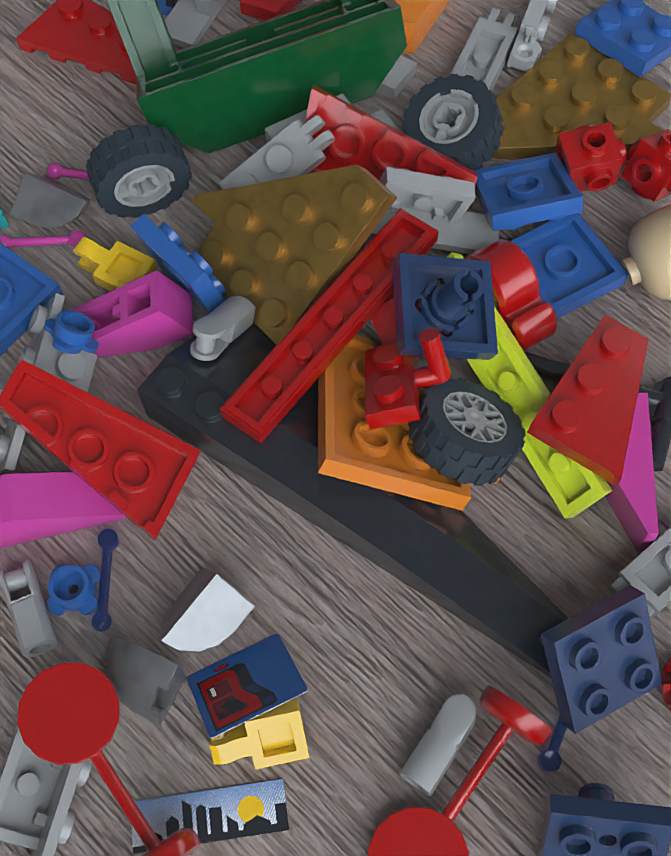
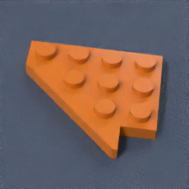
(377, 456)

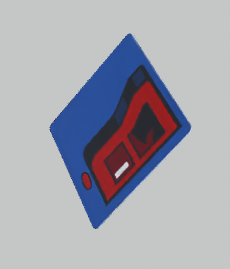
(245, 685)

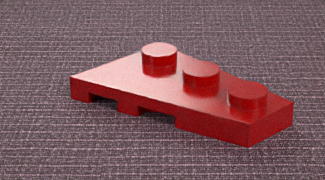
(596, 401)

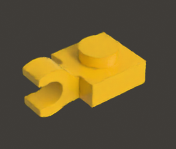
(114, 266)
(269, 738)

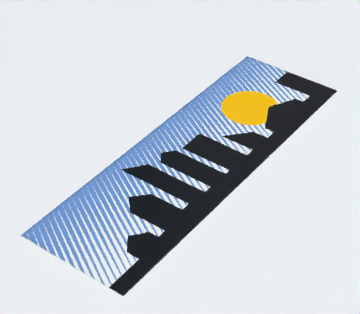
(217, 813)

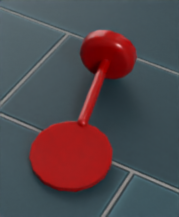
(71, 718)
(431, 833)

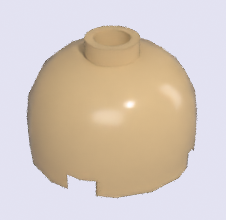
(651, 253)

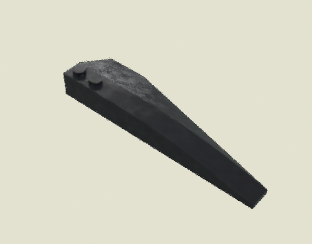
(410, 538)

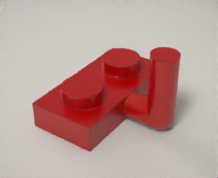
(395, 380)

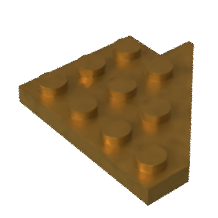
(574, 89)
(290, 238)

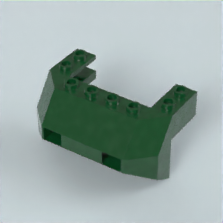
(260, 73)

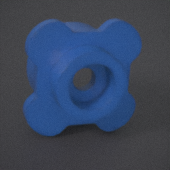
(72, 332)
(59, 586)

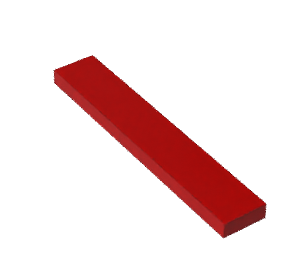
(325, 328)

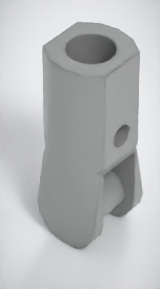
(221, 327)
(28, 612)
(440, 744)

